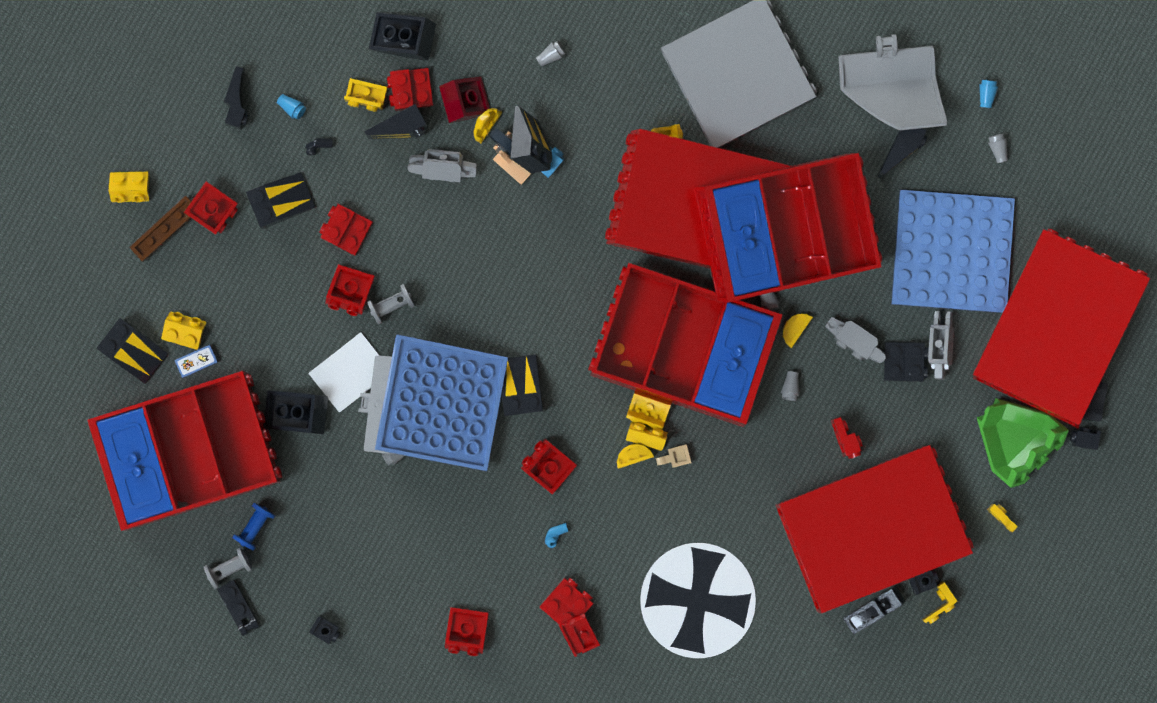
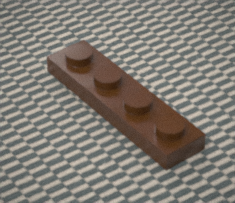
(161, 230)

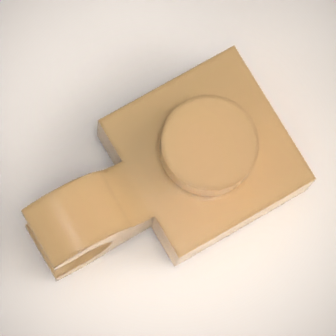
(677, 456)

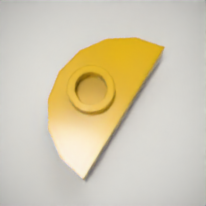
(485, 123)
(794, 327)
(633, 454)

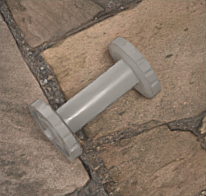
(390, 304)
(227, 568)

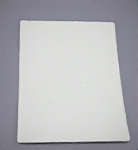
(346, 372)

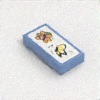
(196, 361)

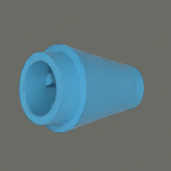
(987, 93)
(291, 106)

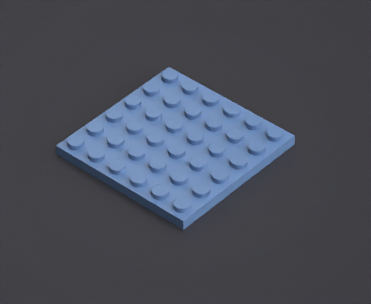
(952, 251)
(441, 403)

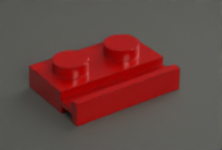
(579, 635)

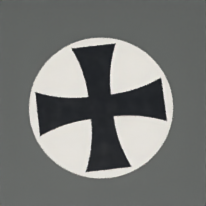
(698, 600)

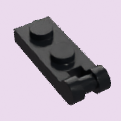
(238, 607)

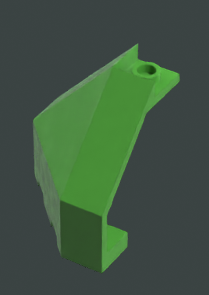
(1018, 439)

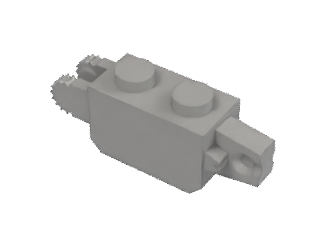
(441, 165)
(856, 339)
(941, 345)

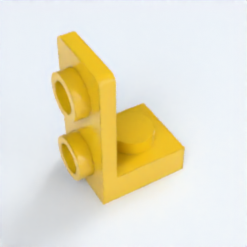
(944, 594)

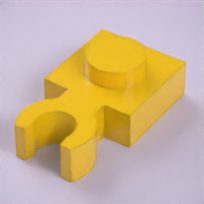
(999, 513)

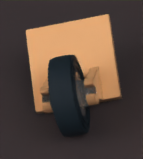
(503, 148)

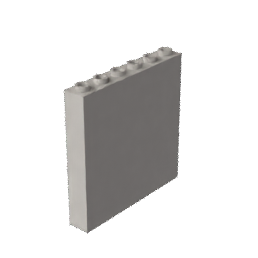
(738, 72)

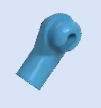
(553, 534)

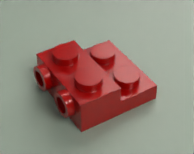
(410, 88)
(211, 208)
(345, 229)
(349, 290)
(850, 443)
(548, 466)
(566, 602)
(466, 631)

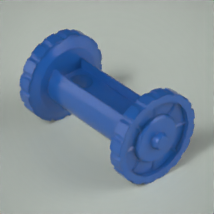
(253, 526)

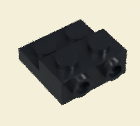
(905, 362)

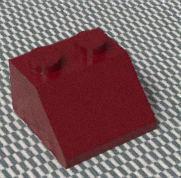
(464, 99)

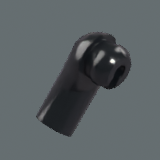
(318, 143)

